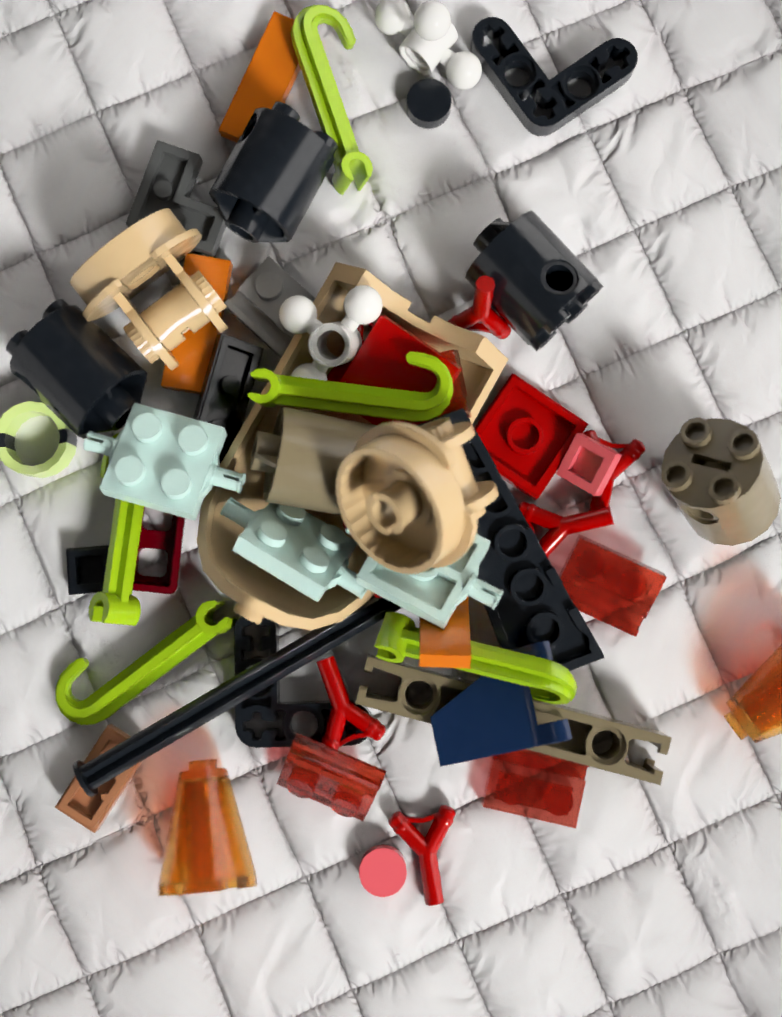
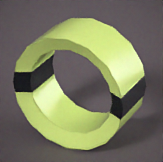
(9, 425)

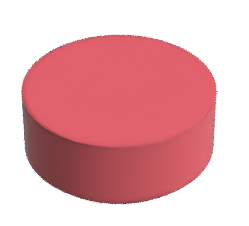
(382, 870)

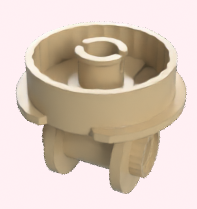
(132, 264)
(412, 494)

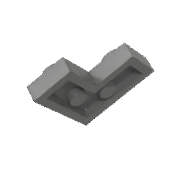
(169, 185)

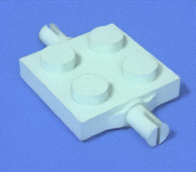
(164, 461)
(295, 547)
(435, 591)

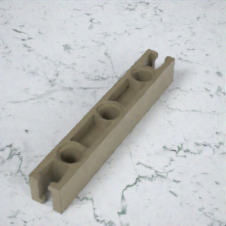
(581, 723)

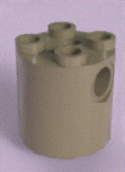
(305, 458)
(721, 480)

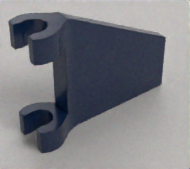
(494, 719)

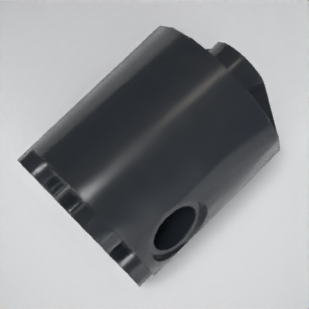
(272, 175)
(534, 277)
(77, 370)

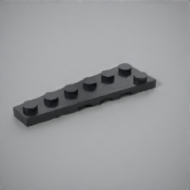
(533, 599)

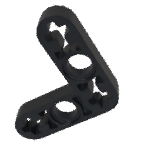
(551, 92)
(268, 700)

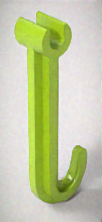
(324, 93)
(360, 398)
(116, 600)
(141, 672)
(547, 679)

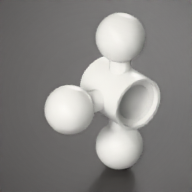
(428, 40)
(299, 316)

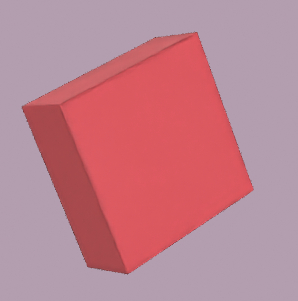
(588, 464)

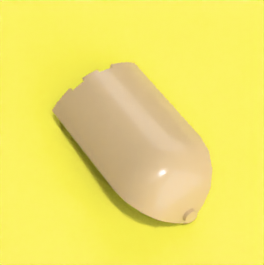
(254, 589)

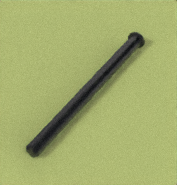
(227, 696)

